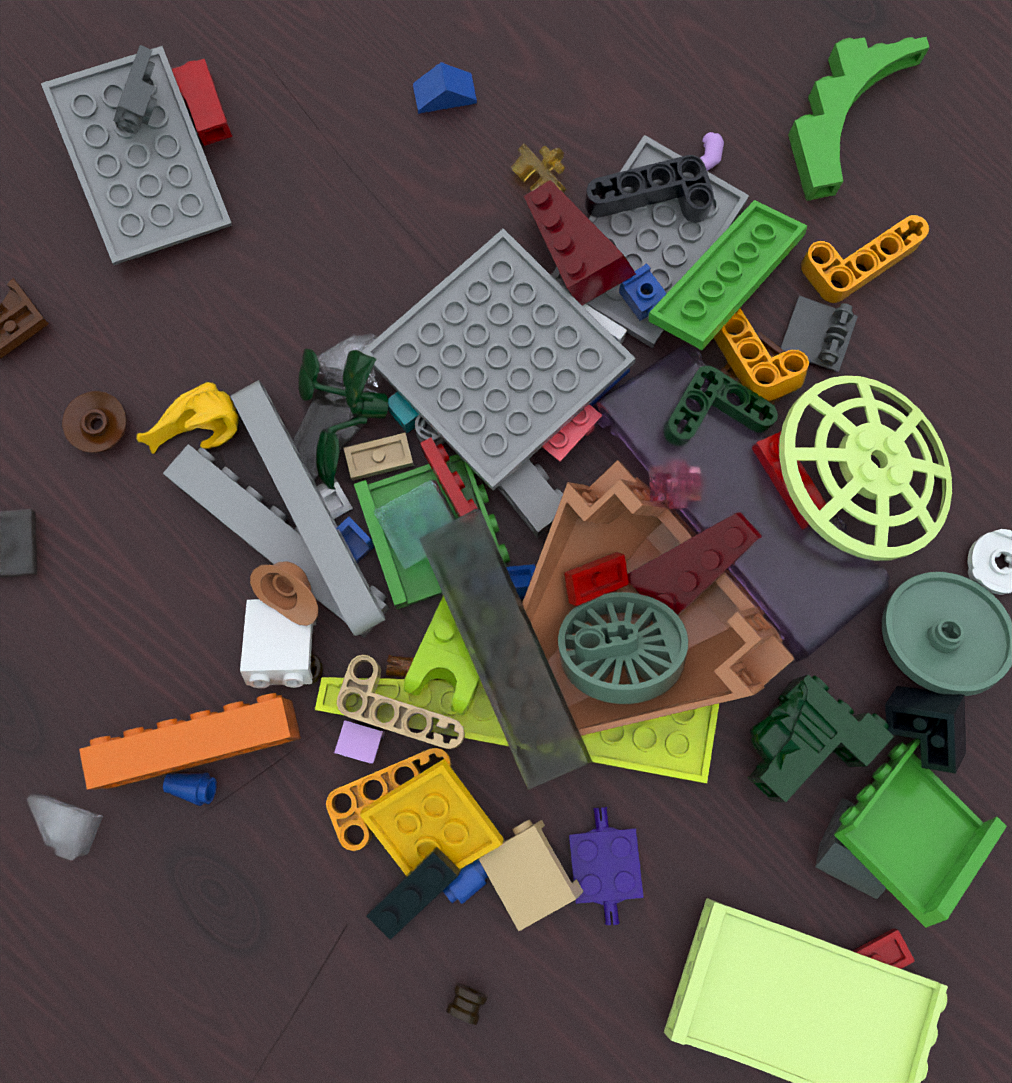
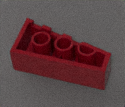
(579, 249)

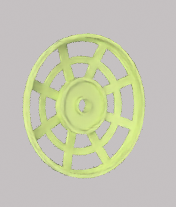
(863, 474)

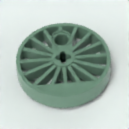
(621, 644)

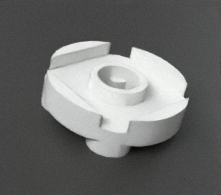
(982, 561)

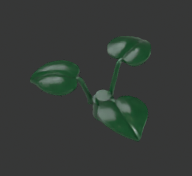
(361, 403)

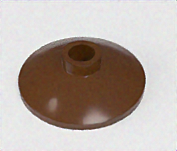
(83, 413)

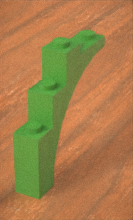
(854, 70)

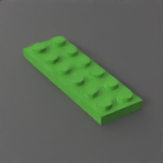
(727, 274)

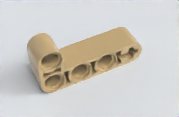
(403, 711)

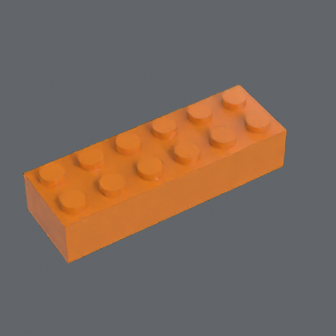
(189, 743)

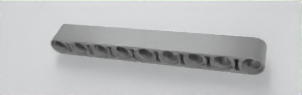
(308, 509)

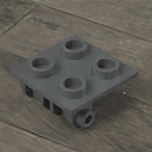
(820, 332)

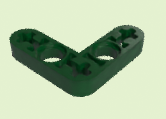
(716, 395)

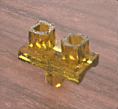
(529, 163)

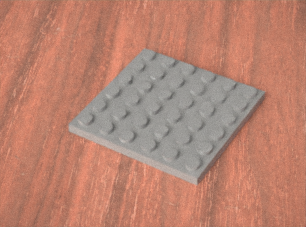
(498, 358)

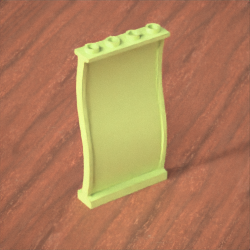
(801, 1004)

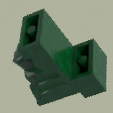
(805, 732)

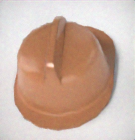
(285, 590)

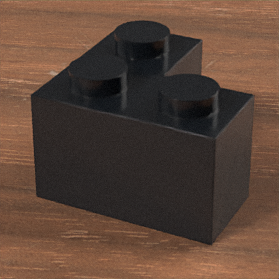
(934, 720)

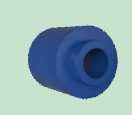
(467, 883)

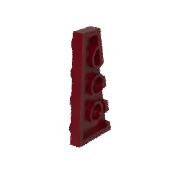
(696, 564)

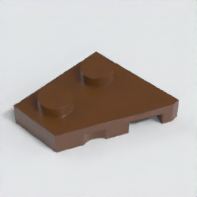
(18, 319)

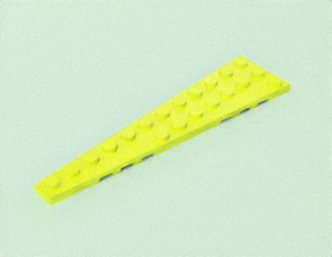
(664, 746)

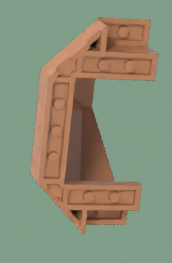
(729, 640)

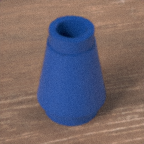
(192, 787)

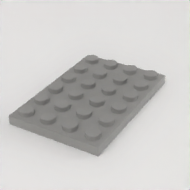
(141, 186)
(660, 238)

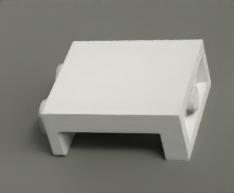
(274, 648)

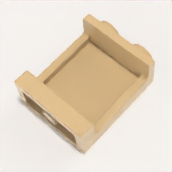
(529, 875)

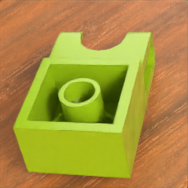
(446, 658)

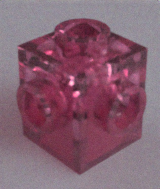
(675, 484)

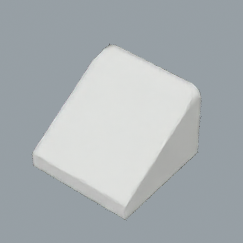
(335, 499)

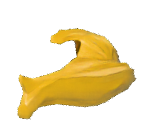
(198, 408)

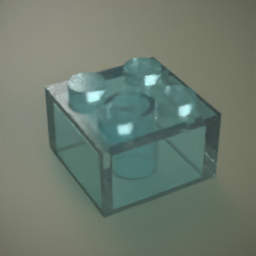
(413, 517)

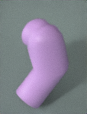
(713, 149)

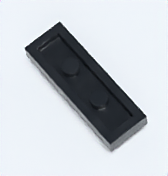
(413, 893)

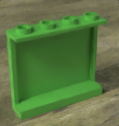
(419, 581)
(917, 836)

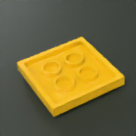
(430, 814)

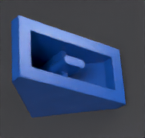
(444, 89)

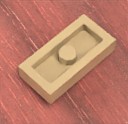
(378, 456)

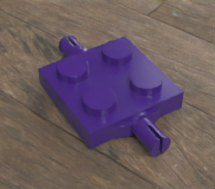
(606, 865)

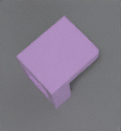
(359, 742)

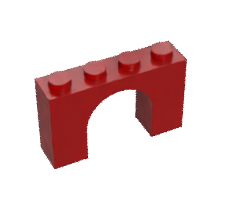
(202, 101)

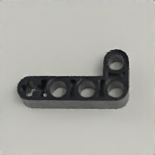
(607, 197)

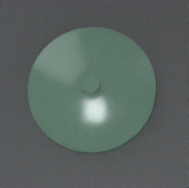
(948, 633)

